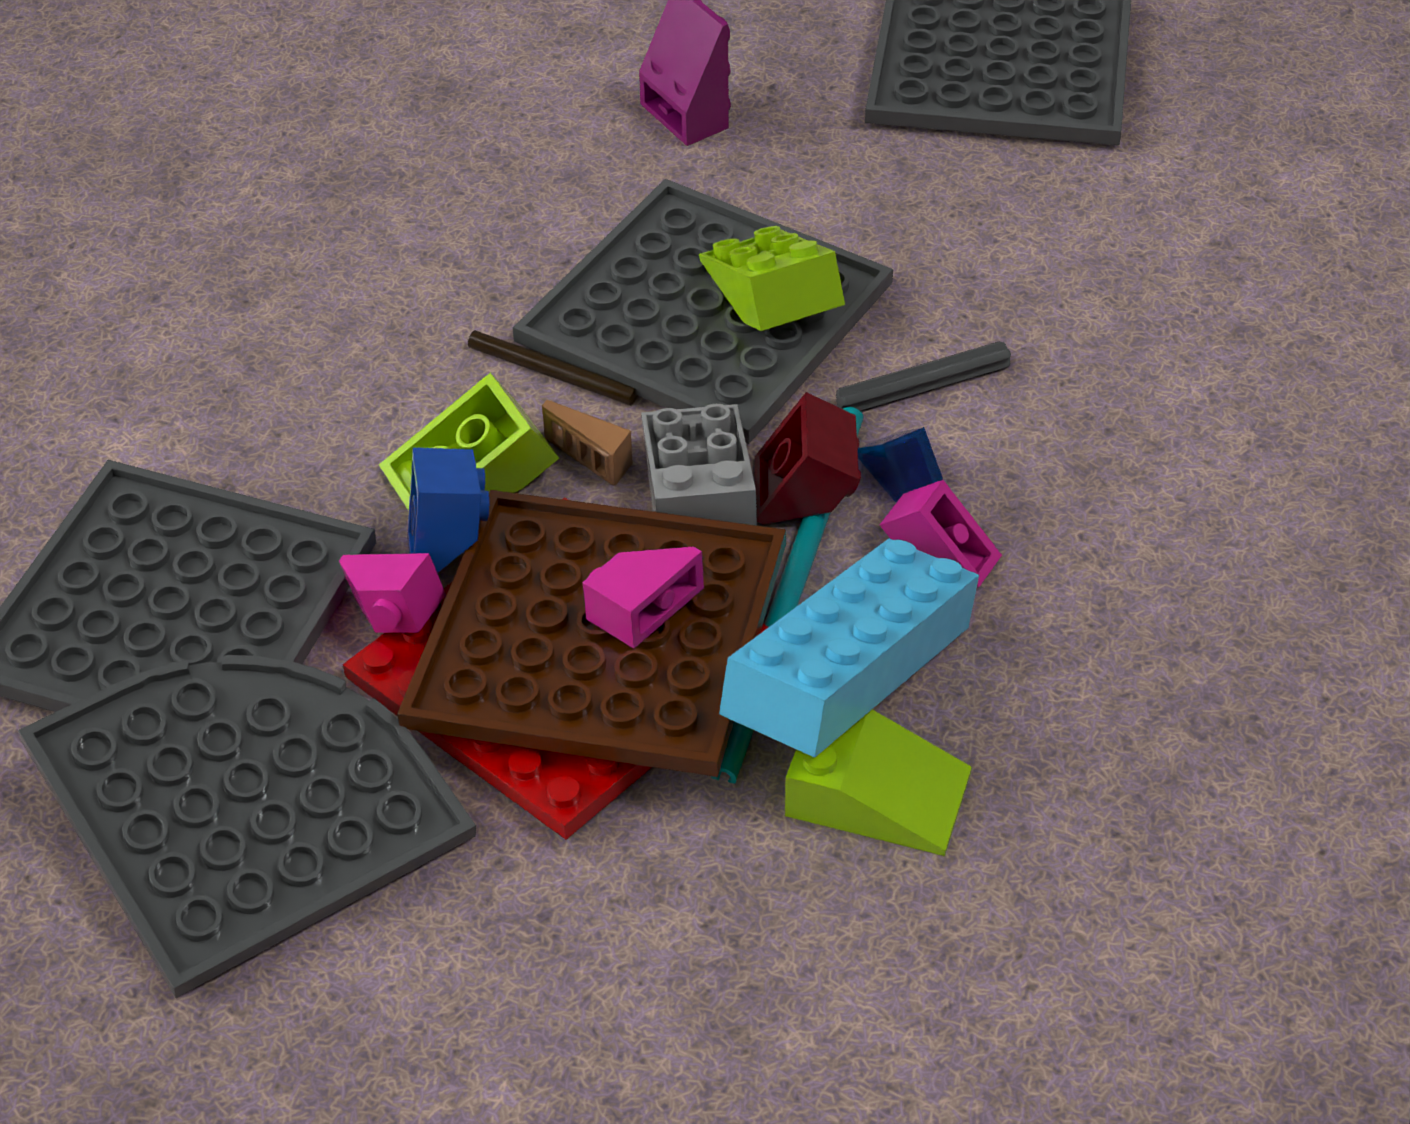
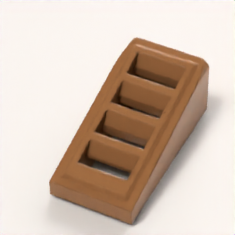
(589, 440)

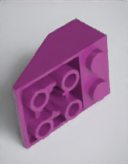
(688, 71)

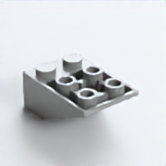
(699, 463)

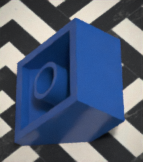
(445, 503)

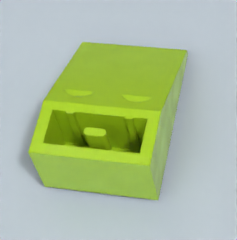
(775, 277)

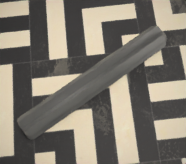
(924, 377)

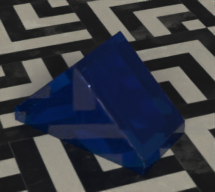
(901, 462)

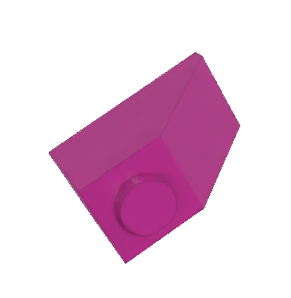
(942, 528)
(394, 589)
(642, 590)

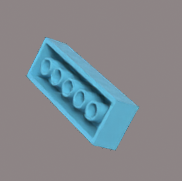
(848, 646)

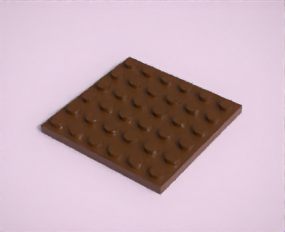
(530, 670)

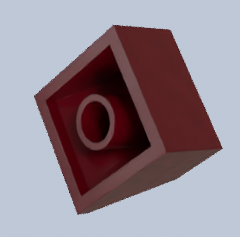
(807, 462)

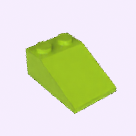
(491, 425)
(880, 786)

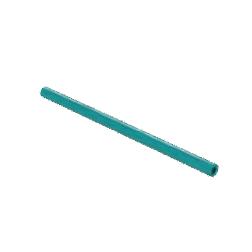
(785, 599)

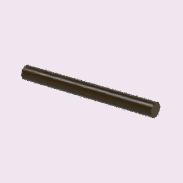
(552, 367)

